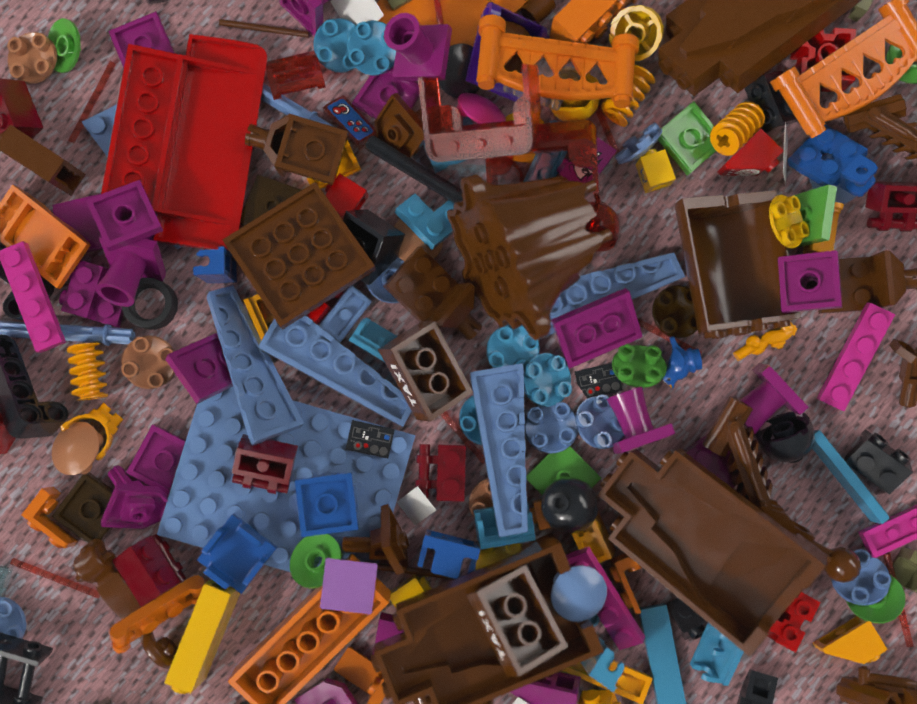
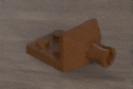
(301, 147)
(873, 280)
(433, 294)

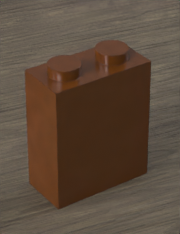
(40, 160)

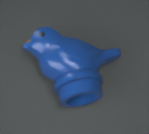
(681, 363)

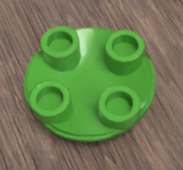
(639, 365)

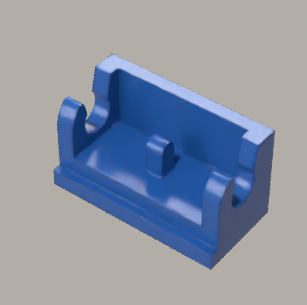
(220, 269)

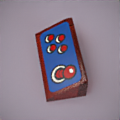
(348, 118)

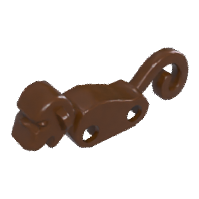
(96, 566)

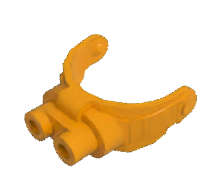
(108, 421)

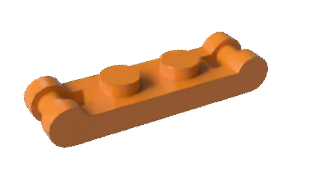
(154, 613)

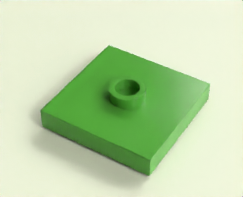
(688, 138)
(817, 212)
(561, 465)

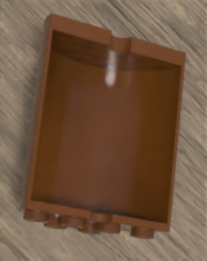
(732, 263)

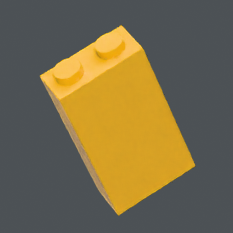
(202, 637)

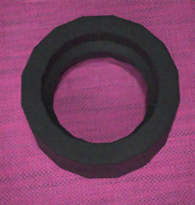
(168, 312)

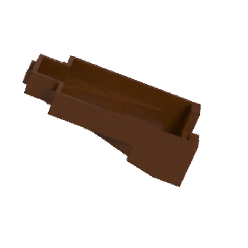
(739, 38)
(708, 544)
(447, 648)

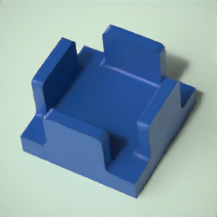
(327, 504)
(449, 553)
(235, 554)

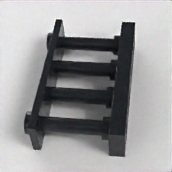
(31, 654)

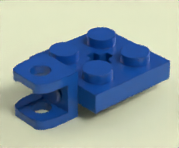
(845, 168)

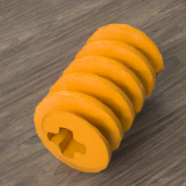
(642, 79)
(737, 128)
(87, 372)

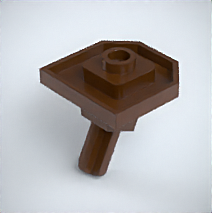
(400, 126)
(907, 373)
(384, 543)

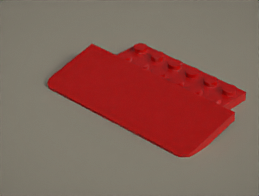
(185, 133)

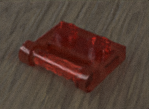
(293, 68)

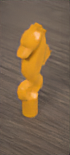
(757, 346)

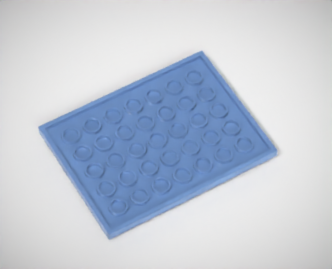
(206, 497)

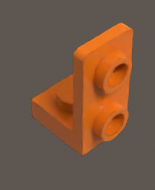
(35, 513)
(620, 564)
(360, 672)

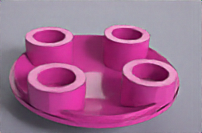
(479, 108)

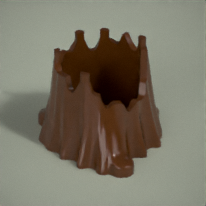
(524, 245)

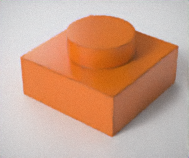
(538, 516)

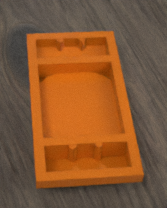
(52, 242)

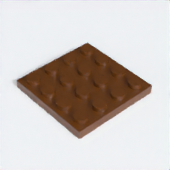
(299, 255)

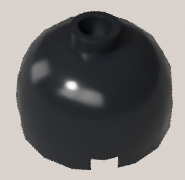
(792, 436)
(569, 505)

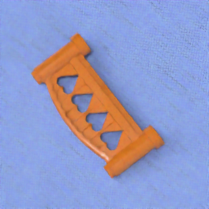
(615, 63)
(803, 89)

